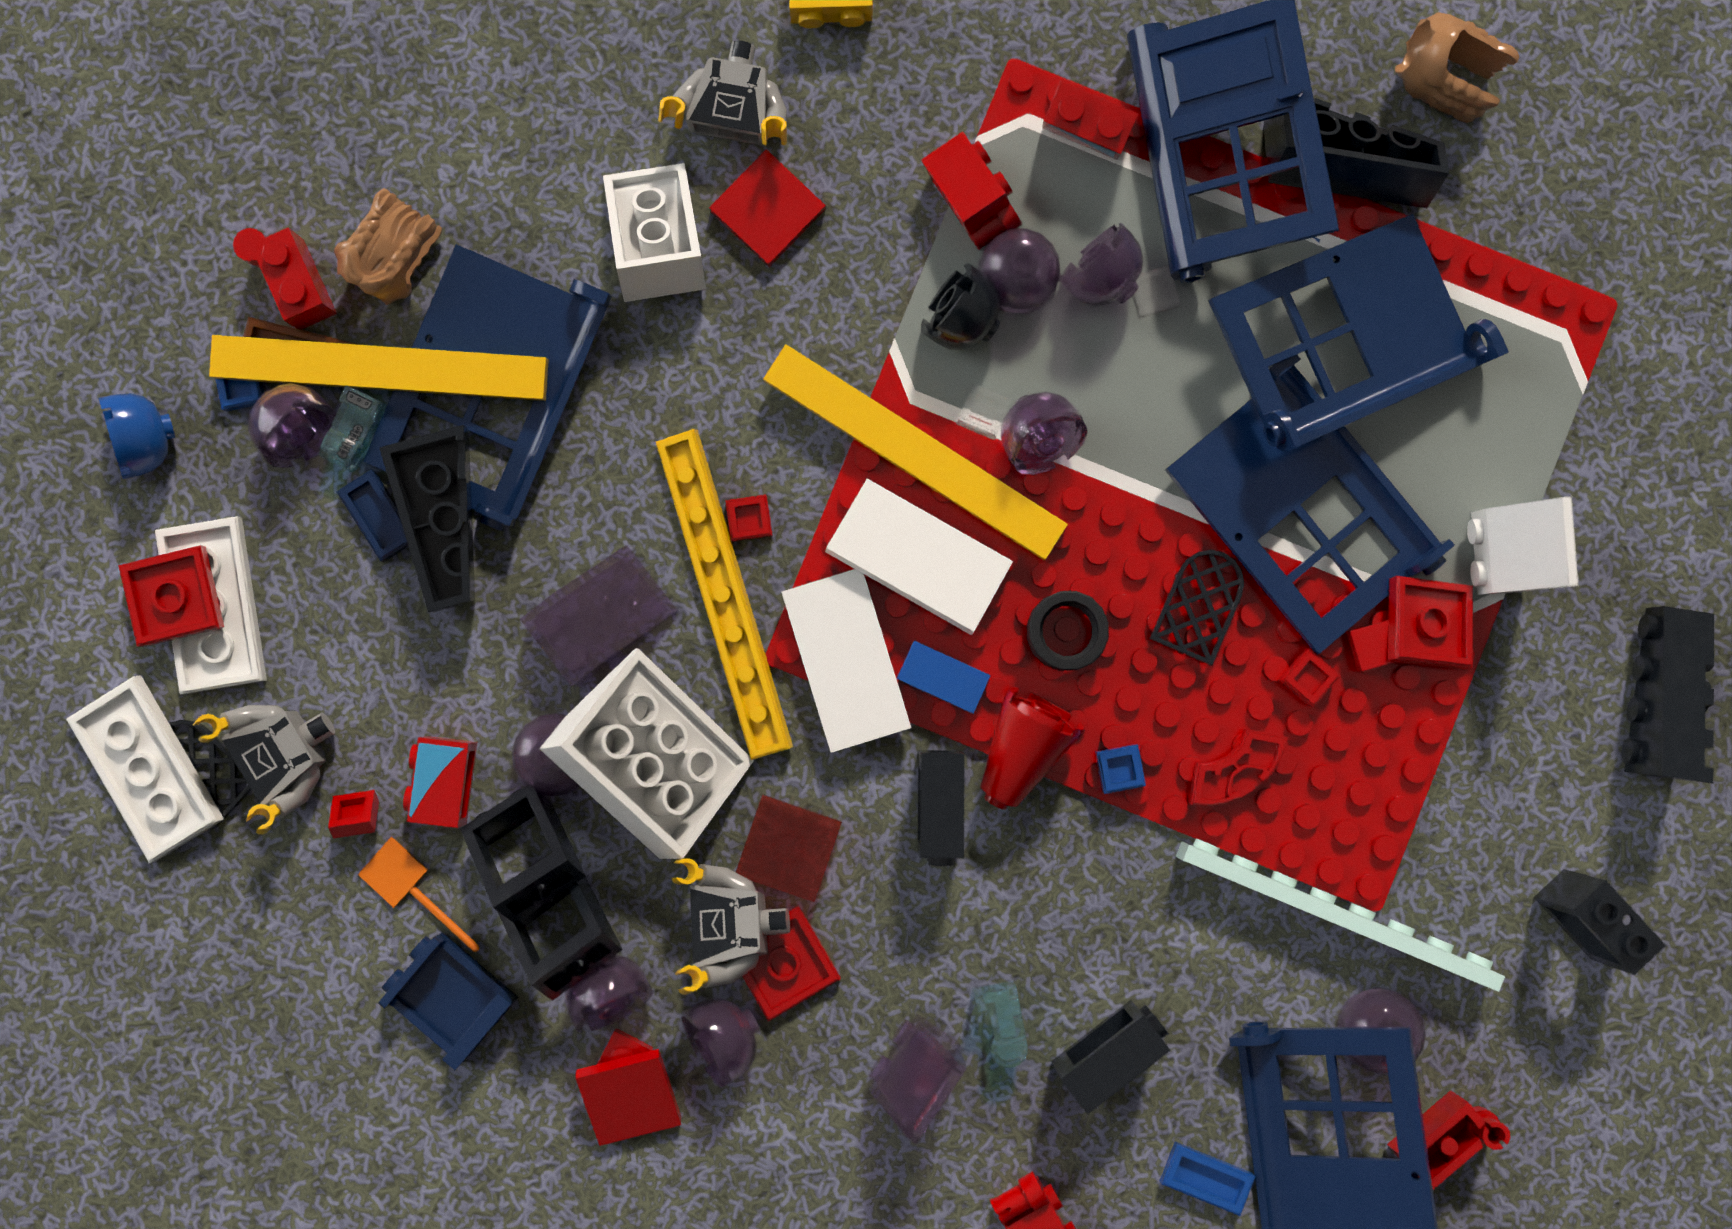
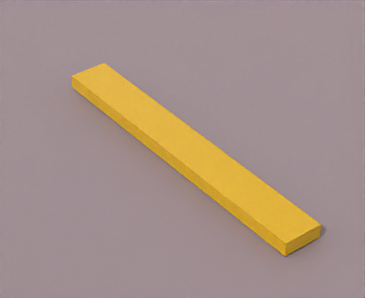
(378, 367)
(915, 452)
(724, 594)

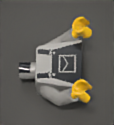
(730, 100)
(274, 754)
(726, 925)

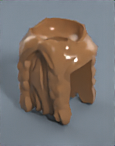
(1463, 43)
(386, 248)

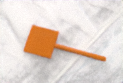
(395, 873)

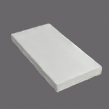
(919, 556)
(230, 653)
(846, 660)
(145, 768)

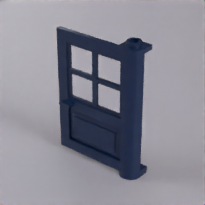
(1214, 81)
(1392, 309)
(505, 312)
(1250, 487)
(1340, 1188)

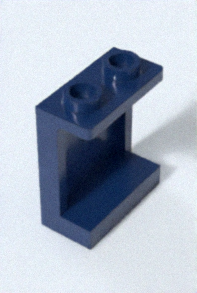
(448, 997)

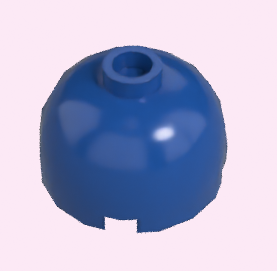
(136, 433)

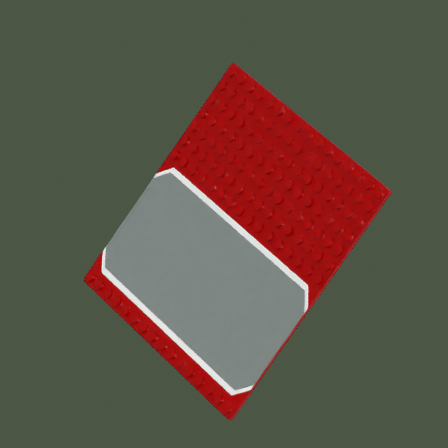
(1148, 394)

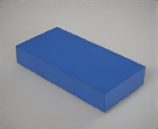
(943, 677)
(1207, 1178)

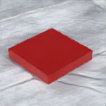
(767, 208)
(171, 596)
(1430, 623)
(791, 968)
(628, 1097)

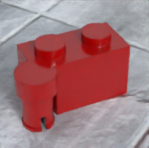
(971, 189)
(288, 273)
(1457, 1133)
(1030, 1206)

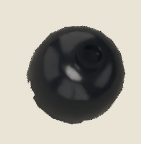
(964, 311)

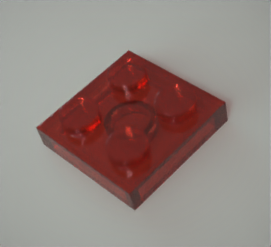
(788, 847)

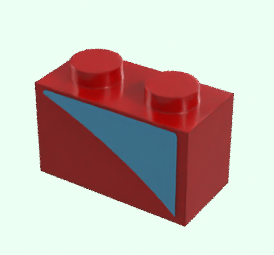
(1089, 120)
(440, 781)

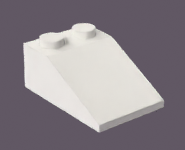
(654, 232)
(1523, 547)

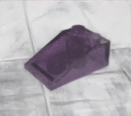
(598, 616)
(917, 1075)

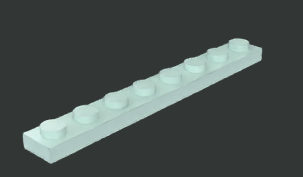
(1355, 919)

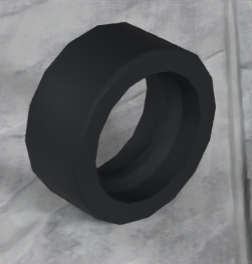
(1090, 608)

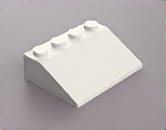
(649, 756)

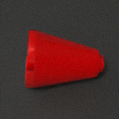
(1025, 747)

